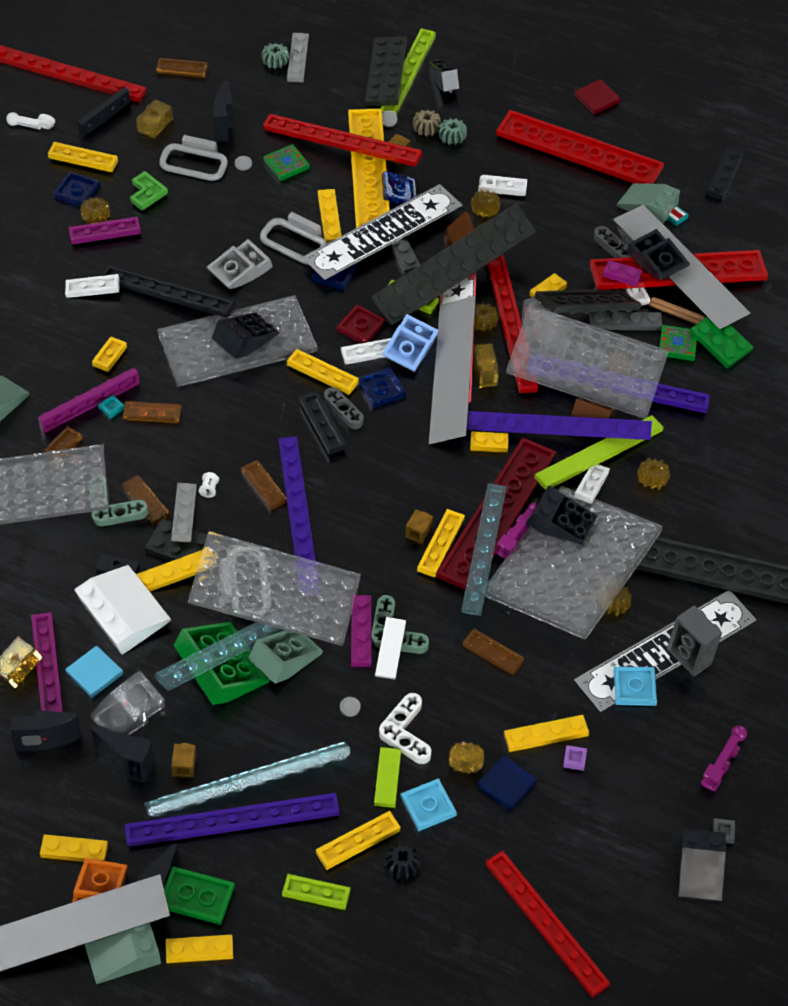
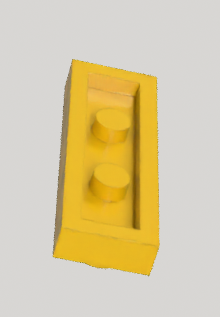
(73, 848)
(199, 948)

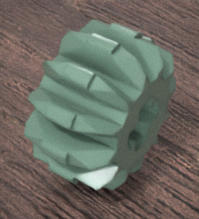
(275, 55)
(452, 131)

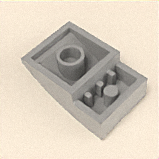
(240, 265)

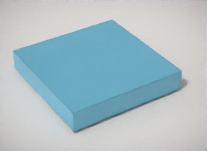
(94, 671)
(635, 686)
(428, 804)

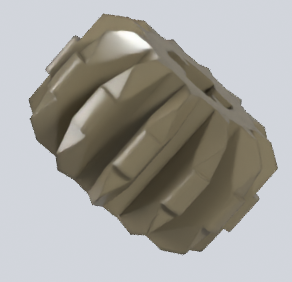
(426, 122)

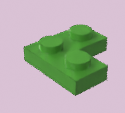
(149, 192)

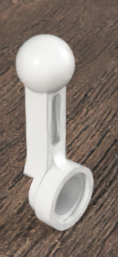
(44, 121)

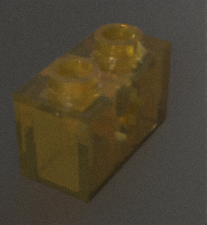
(154, 118)
(485, 365)
(18, 661)

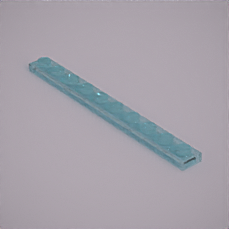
(240, 781)

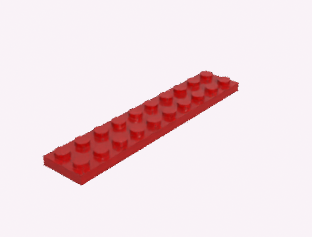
(579, 148)
(725, 266)

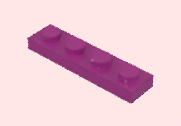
(104, 230)
(361, 631)

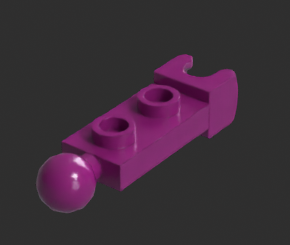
(509, 541)
(714, 773)

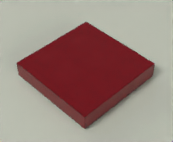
(597, 96)
(361, 324)

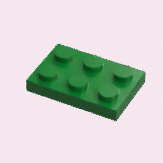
(724, 343)
(198, 895)

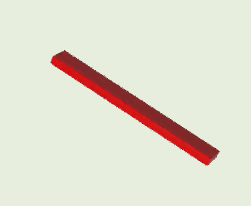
(547, 924)

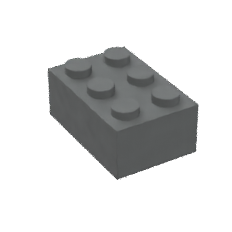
(694, 640)

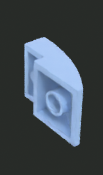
(410, 342)

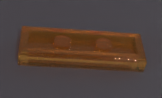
(182, 67)
(152, 411)
(263, 485)
(139, 490)
(493, 651)

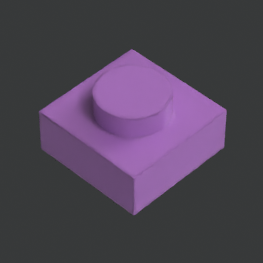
(575, 757)

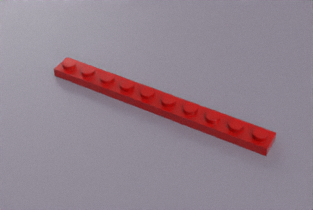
(69, 73)
(343, 140)
(508, 313)

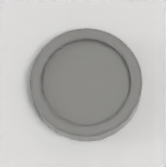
(389, 119)
(243, 163)
(350, 706)

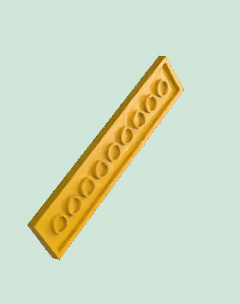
(366, 168)

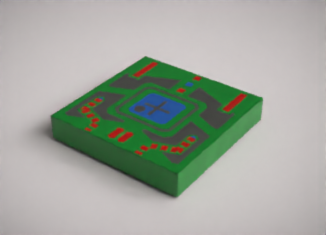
(286, 162)
(678, 342)

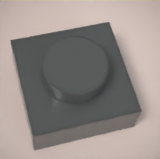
(725, 826)

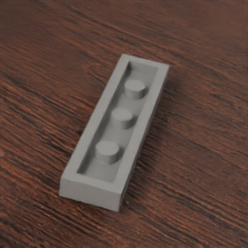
(298, 57)
(184, 512)

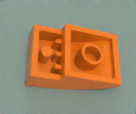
(98, 878)

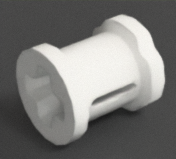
(207, 484)

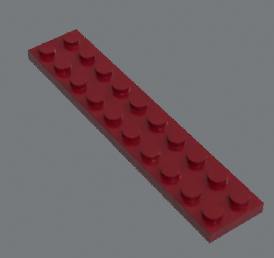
(521, 483)

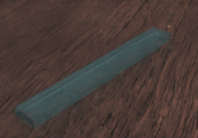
(484, 549)
(213, 655)

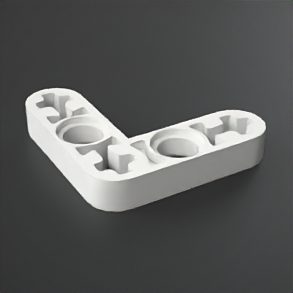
(398, 731)

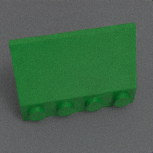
(231, 677)

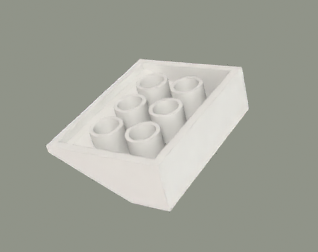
(122, 607)

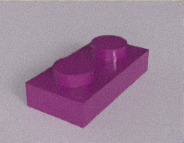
(622, 273)

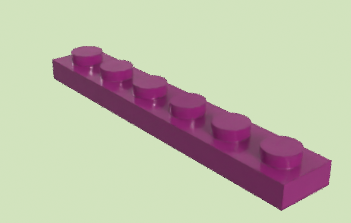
(88, 400)
(47, 666)

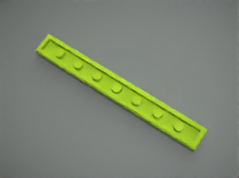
(412, 65)
(589, 457)

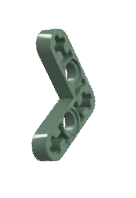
(113, 509)
(378, 629)

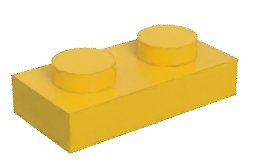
(552, 283)
(109, 354)
(489, 442)

